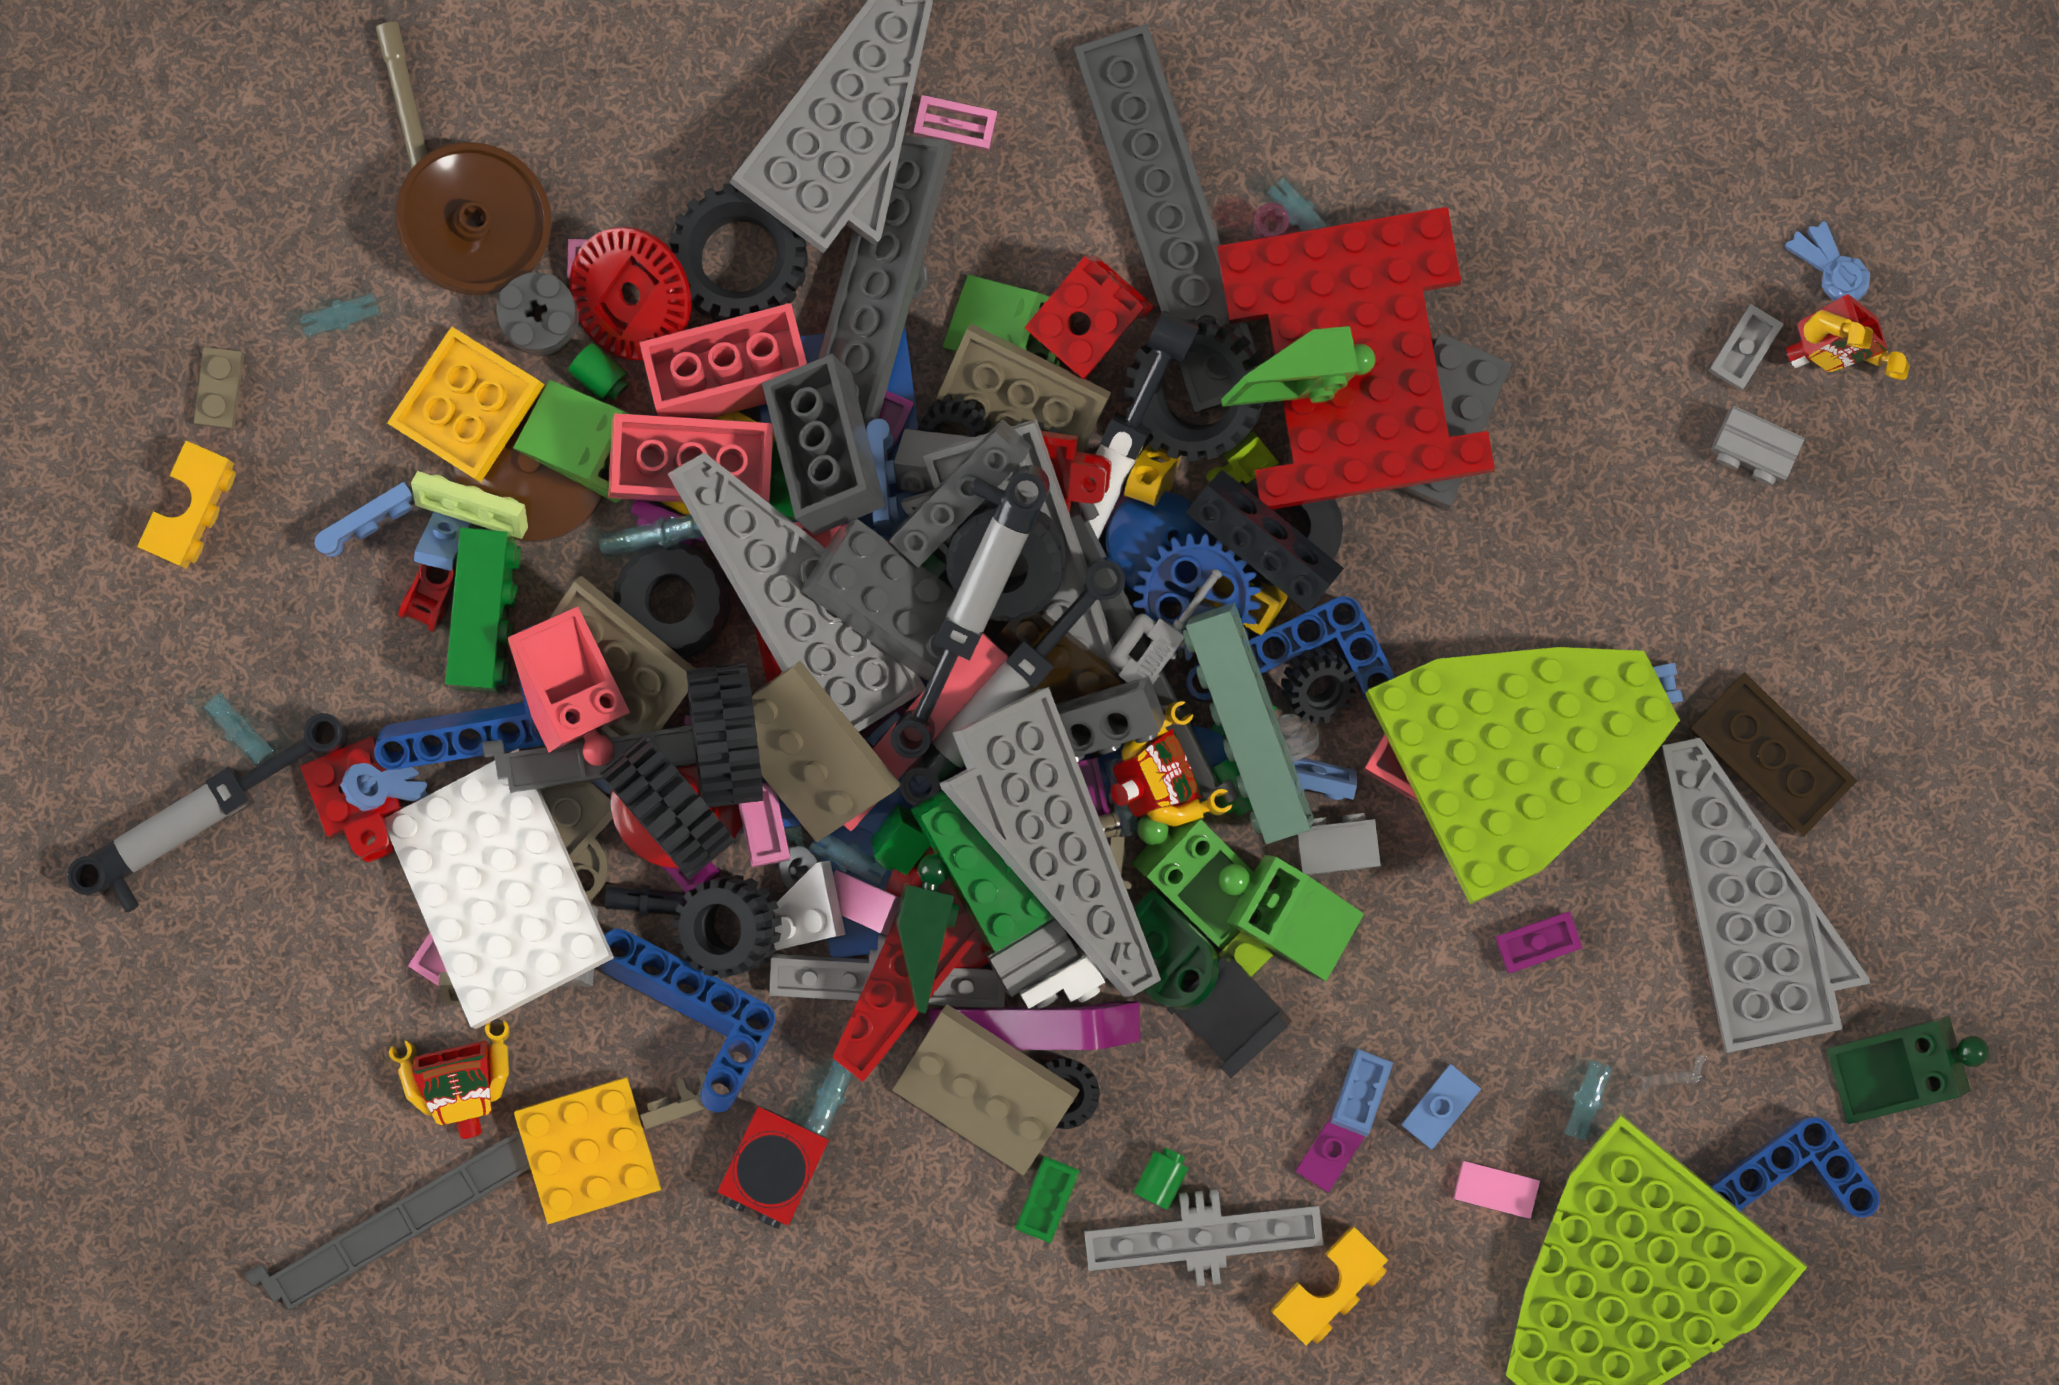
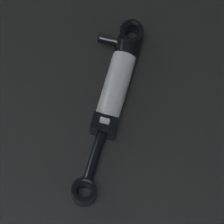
(977, 594)
(1011, 681)
(220, 797)

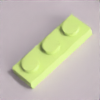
(469, 504)

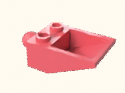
(565, 674)

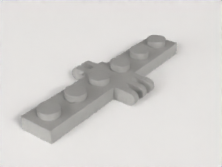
(846, 978)
(1203, 1237)

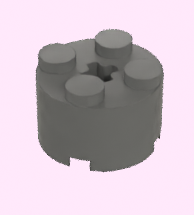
(518, 303)

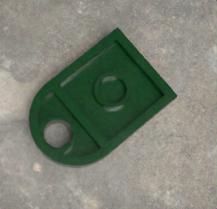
(1176, 953)

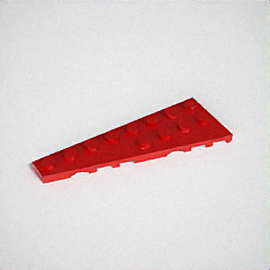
(887, 1000)

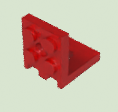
(1107, 302)

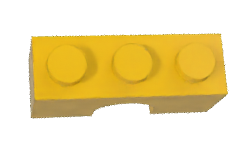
(179, 537)
(1310, 1314)

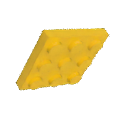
(466, 404)
(587, 1150)

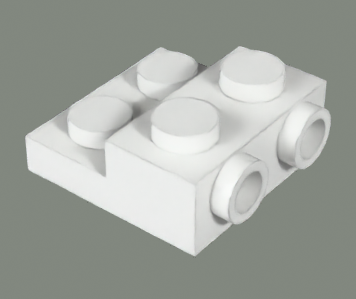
(1077, 979)

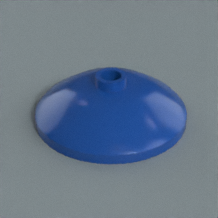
(1140, 528)

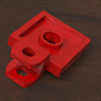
(1075, 469)
(340, 817)

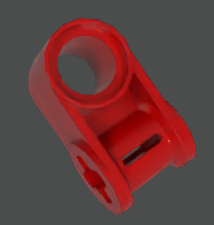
(428, 595)

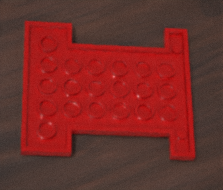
(1384, 424)

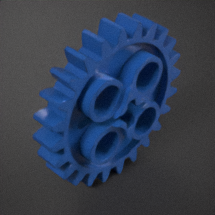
(1206, 558)

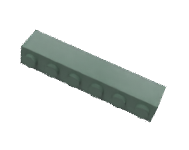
(1249, 723)

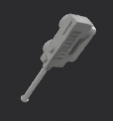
(1165, 640)

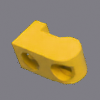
(1151, 478)

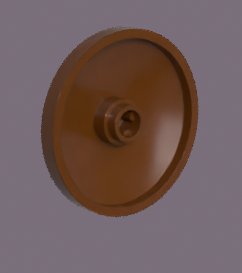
(472, 218)
(551, 500)

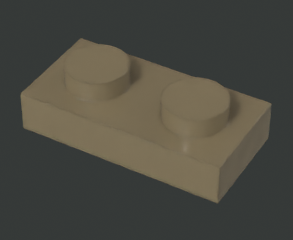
(218, 388)

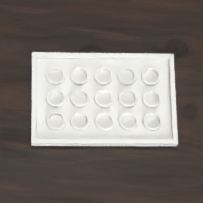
(497, 893)

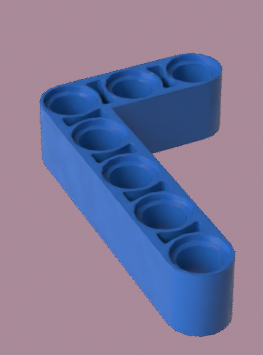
(1328, 631)
(453, 744)
(698, 1007)
(1800, 1154)

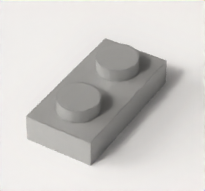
(1745, 347)

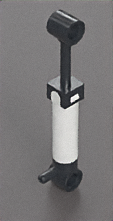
(1127, 435)

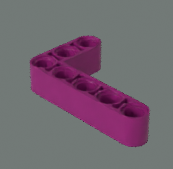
(1058, 1027)

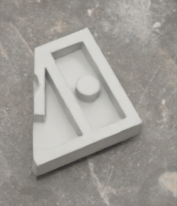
(810, 909)

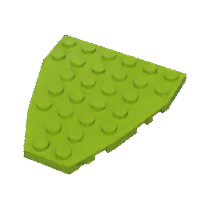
(1521, 750)
(1642, 1272)

